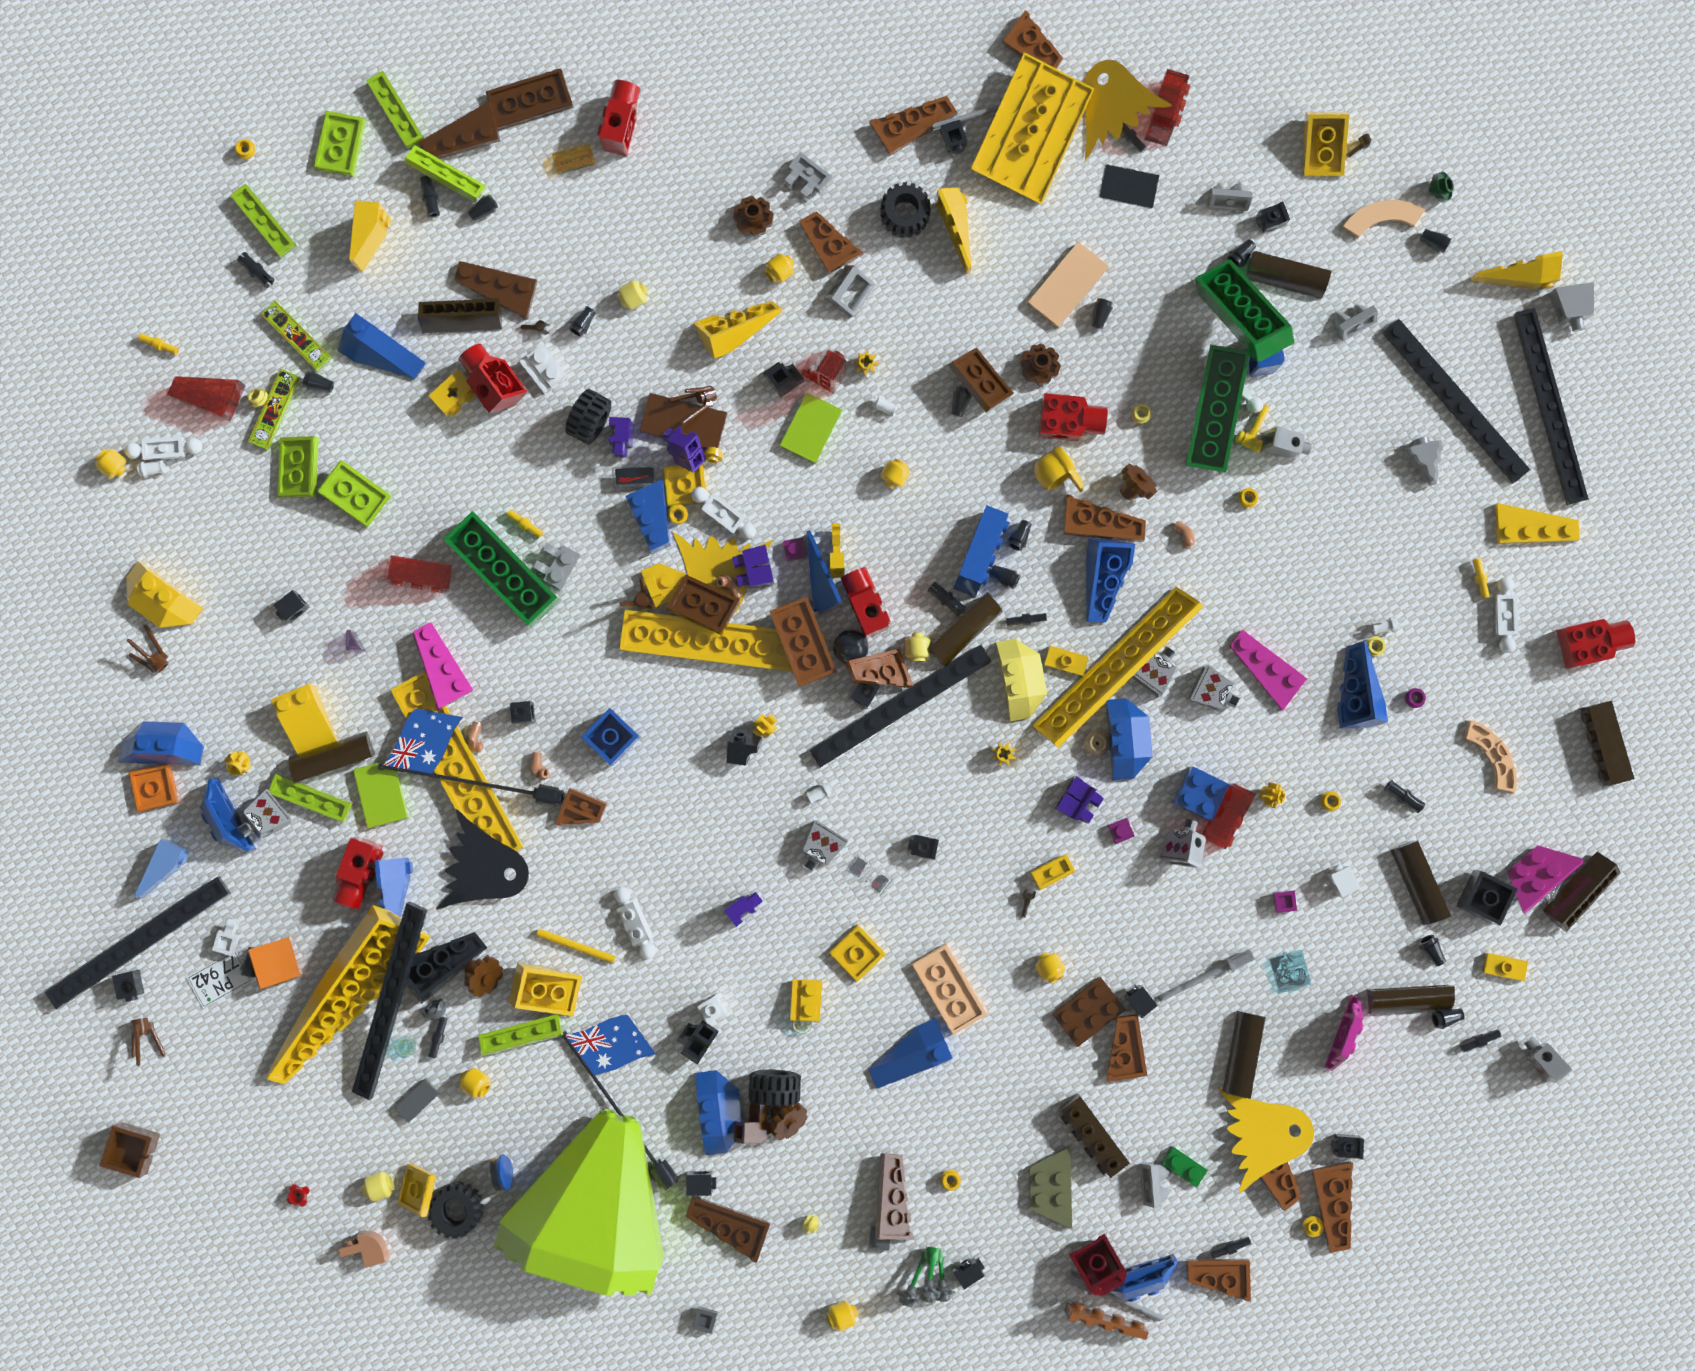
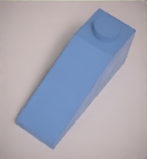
(165, 861)

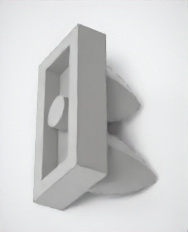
(1233, 199)
(1362, 319)
(1150, 1177)

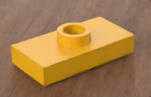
(1066, 661)
(1052, 871)
(1505, 967)

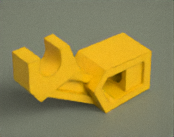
(836, 558)

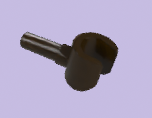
(1364, 140)
(539, 326)
(1027, 902)

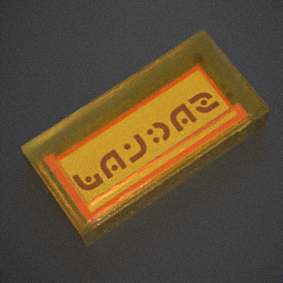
(573, 159)

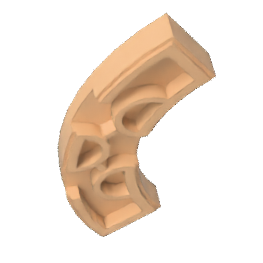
(1382, 211)
(1497, 753)

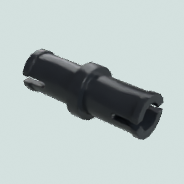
(429, 196)
(255, 270)
(946, 598)
(1404, 796)

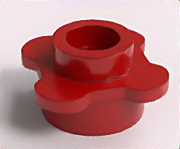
(292, 1196)

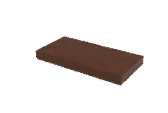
(530, 99)
(663, 414)

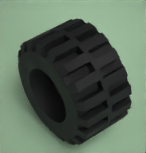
(905, 194)
(588, 416)
(774, 1087)
(440, 1218)

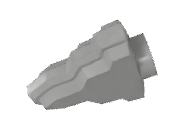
(1425, 457)

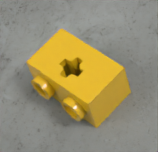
(443, 396)

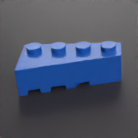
(981, 551)

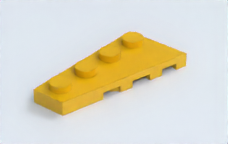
(1531, 526)

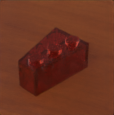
(1164, 119)
(826, 369)
(208, 394)
(417, 574)
(1228, 817)

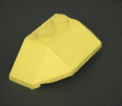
(1021, 678)

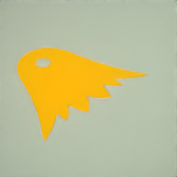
(1115, 102)
(713, 561)
(1266, 1135)

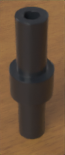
(1130, 135)
(1026, 619)
(437, 1037)
(1480, 1041)
(1230, 1247)

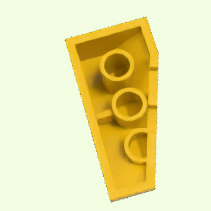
(953, 211)
(1536, 273)
(728, 332)

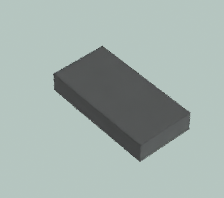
(417, 1100)

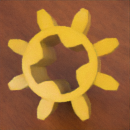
(860, 362)
(765, 726)
(1005, 748)
(237, 763)
(1272, 795)

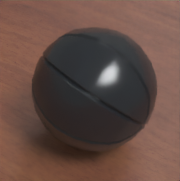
(850, 645)

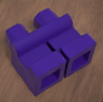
(623, 436)
(684, 448)
(757, 576)
(1085, 794)
(741, 906)

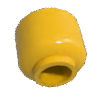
(779, 268)
(110, 463)
(895, 473)
(1050, 967)
(474, 1083)
(841, 1316)

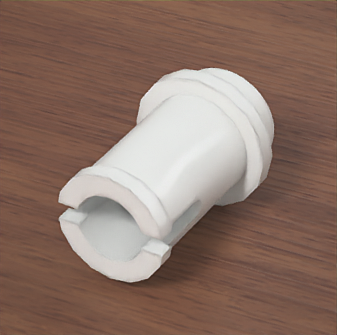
(884, 405)
(145, 469)
(1384, 626)
(819, 792)

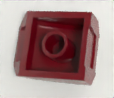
(1099, 1266)

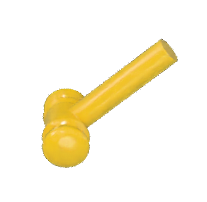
(1250, 440)

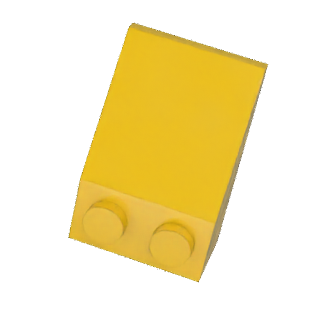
(1325, 143)
(368, 232)
(304, 718)
(544, 989)

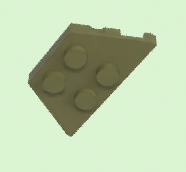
(1052, 1187)

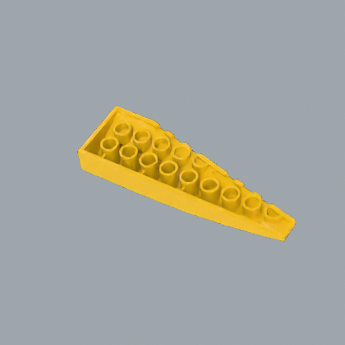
(342, 992)

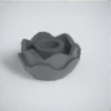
(435, 1010)

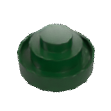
(1441, 187)

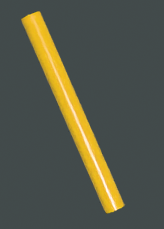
(576, 946)

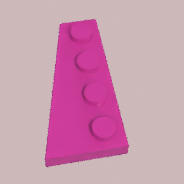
(443, 672)
(1272, 672)

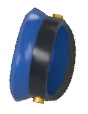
(501, 1173)

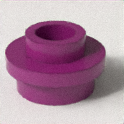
(1420, 695)

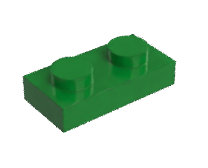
(1184, 1166)

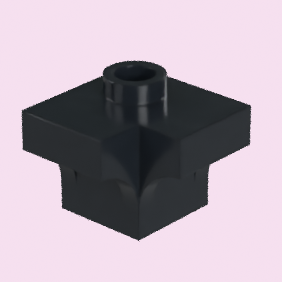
(783, 378)
(741, 746)
(697, 1040)

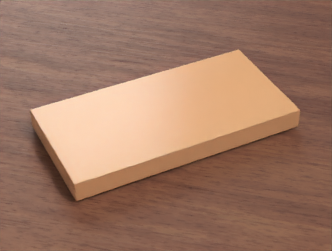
(1068, 284)
(949, 989)

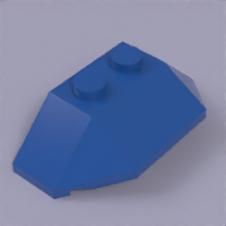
(1128, 738)
(161, 745)
(223, 818)
(718, 1110)
(1146, 1278)

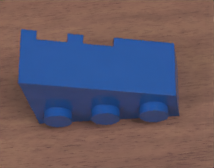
(651, 515)

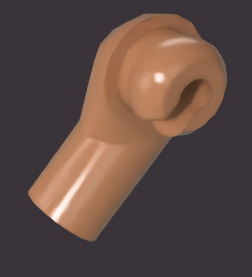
(1187, 533)
(730, 584)
(472, 738)
(537, 768)

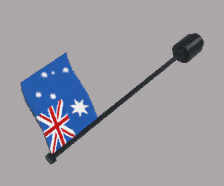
(425, 743)
(607, 1049)

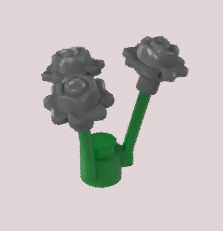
(927, 1292)

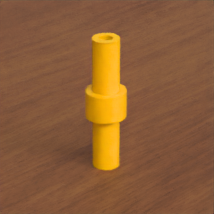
(158, 344)
(524, 523)
(1481, 578)

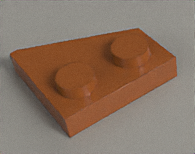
(580, 808)

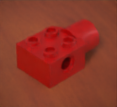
(619, 118)
(491, 379)
(1069, 417)
(862, 598)
(1594, 641)
(352, 876)

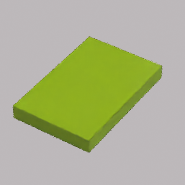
(339, 143)
(811, 428)
(297, 467)
(354, 493)
(380, 795)

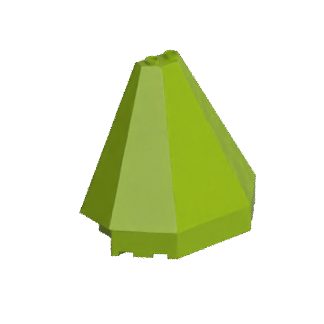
(590, 1214)

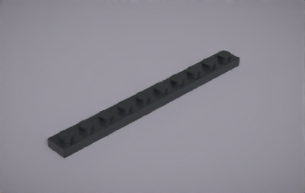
(1456, 401)
(1551, 406)
(900, 706)
(137, 943)
(389, 1000)

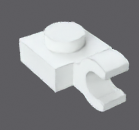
(227, 940)

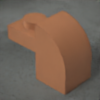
(371, 1246)

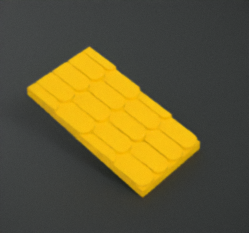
(1032, 128)

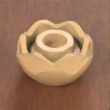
(1094, 749)

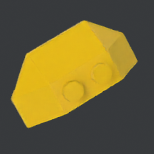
(159, 599)

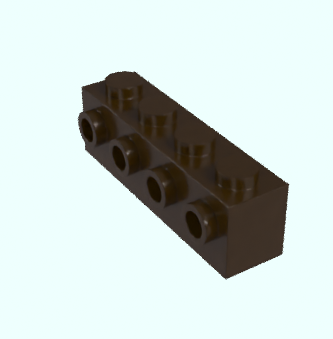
(1093, 1134)

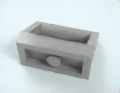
(841, 285)

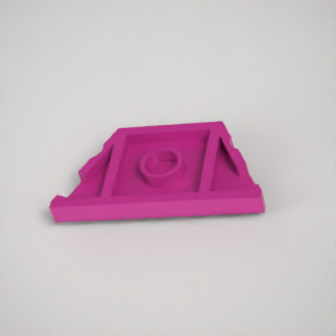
(1540, 873)
(1349, 1028)

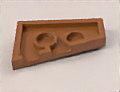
(828, 243)

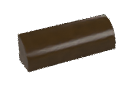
(1288, 274)
(460, 315)
(966, 629)
(330, 756)
(1420, 882)
(1582, 891)
(1411, 998)
(1244, 1054)

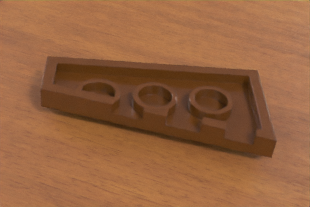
(464, 134)
(730, 1226)

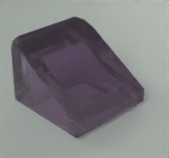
(353, 643)

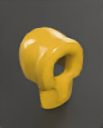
(1055, 469)

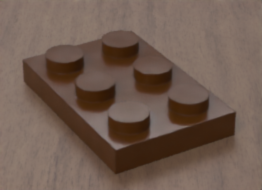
(981, 379)
(703, 604)
(1088, 1011)

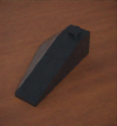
(441, 963)

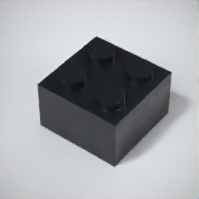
(1487, 897)

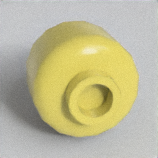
(632, 294)
(917, 647)
(378, 1186)

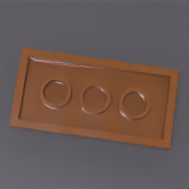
(803, 641)

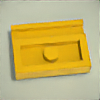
(806, 1000)

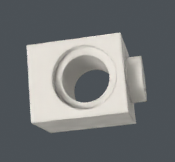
(1342, 880)
(712, 1008)

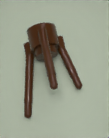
(704, 395)
(641, 600)
(155, 662)
(138, 1028)

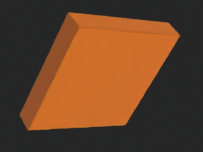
(153, 787)
(274, 963)

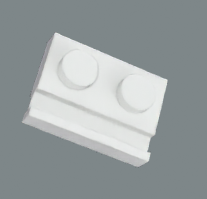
(543, 368)

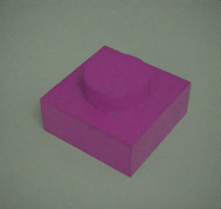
(794, 549)
(1121, 830)
(1284, 901)

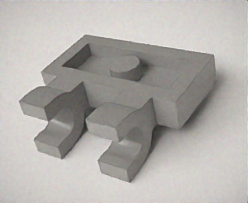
(810, 173)
(561, 567)

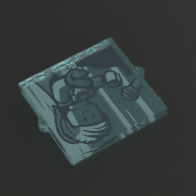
(1290, 971)

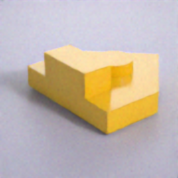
(662, 583)

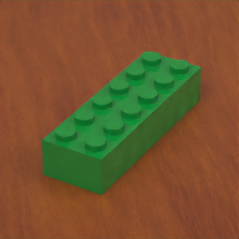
(1244, 310)
(1218, 408)
(501, 569)

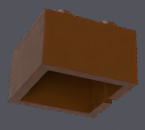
(129, 1149)

